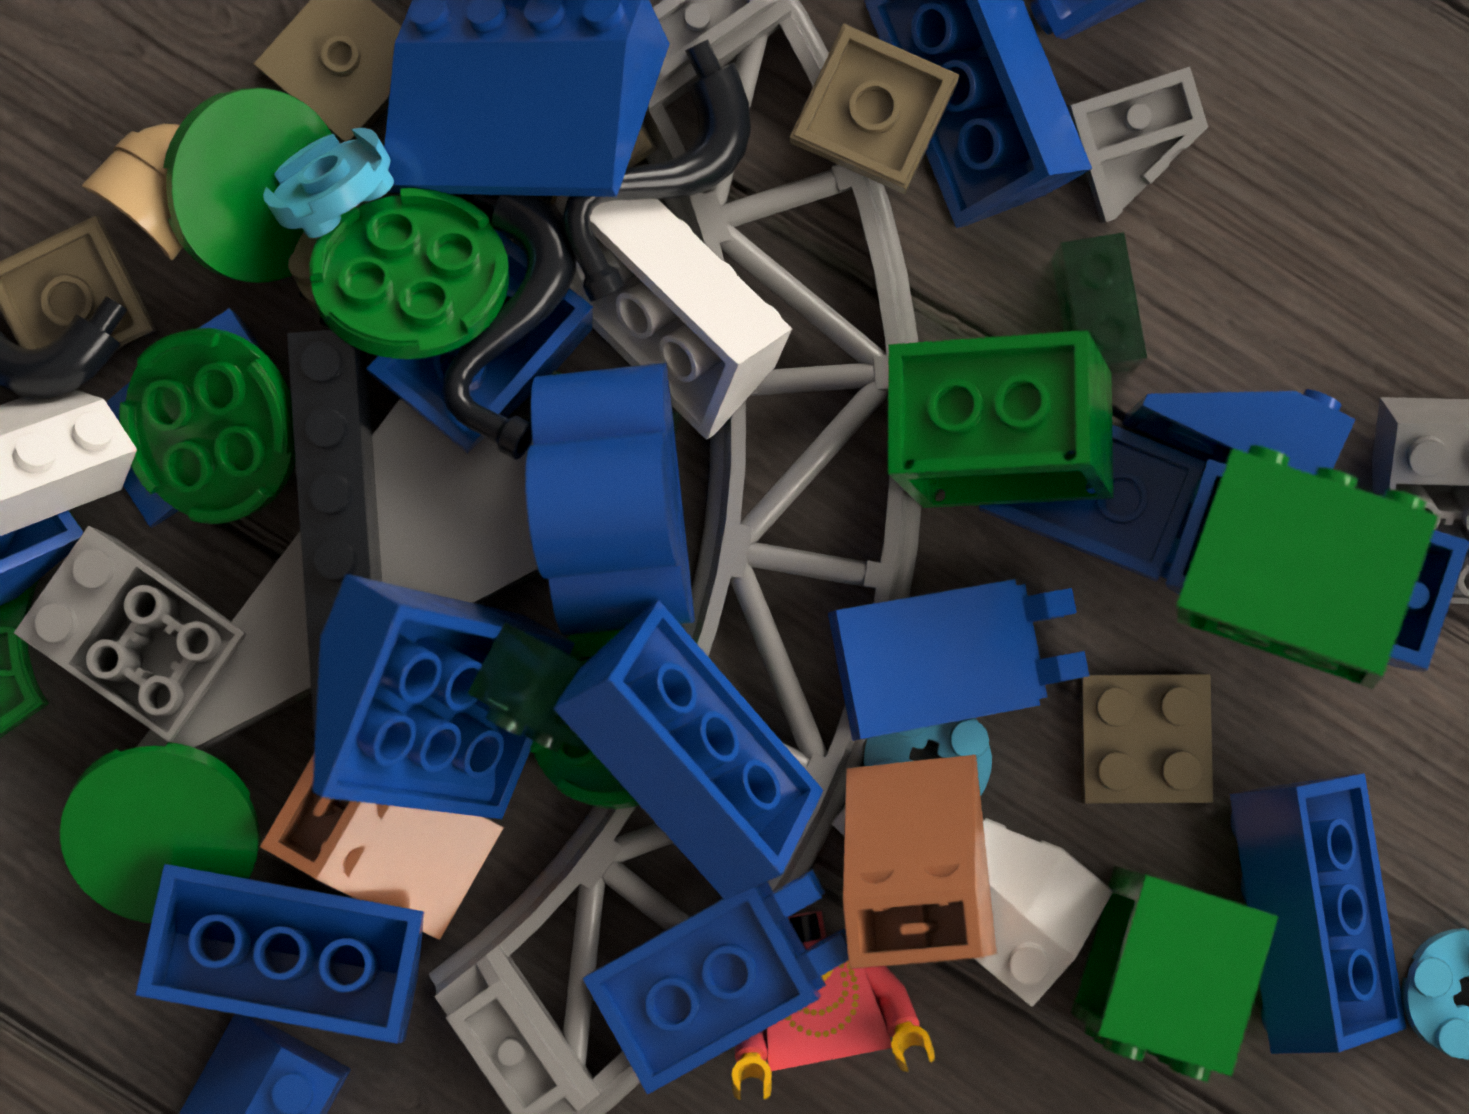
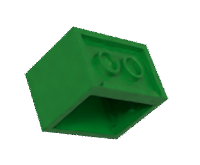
(1000, 420)
(1306, 565)
(1172, 974)

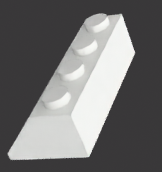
(681, 311)
(58, 456)

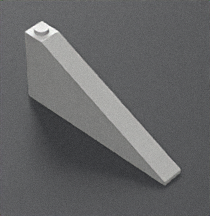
(445, 529)

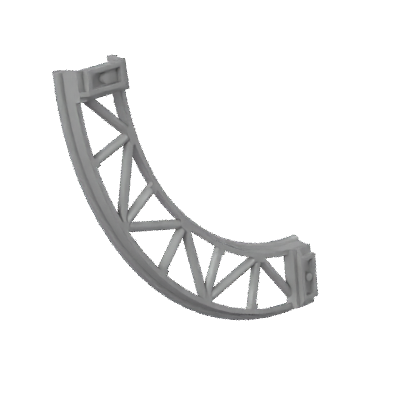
(480, 985)

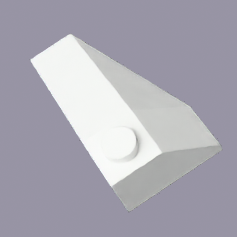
(1039, 906)

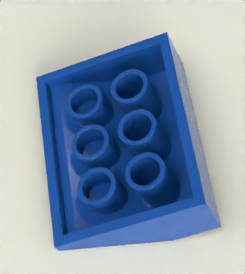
(521, 95)
(398, 704)

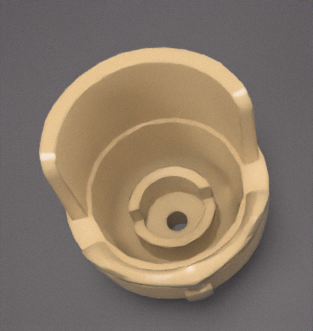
(136, 183)

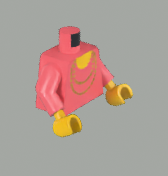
(848, 1019)

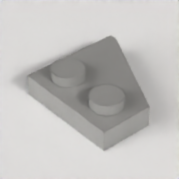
(1136, 135)

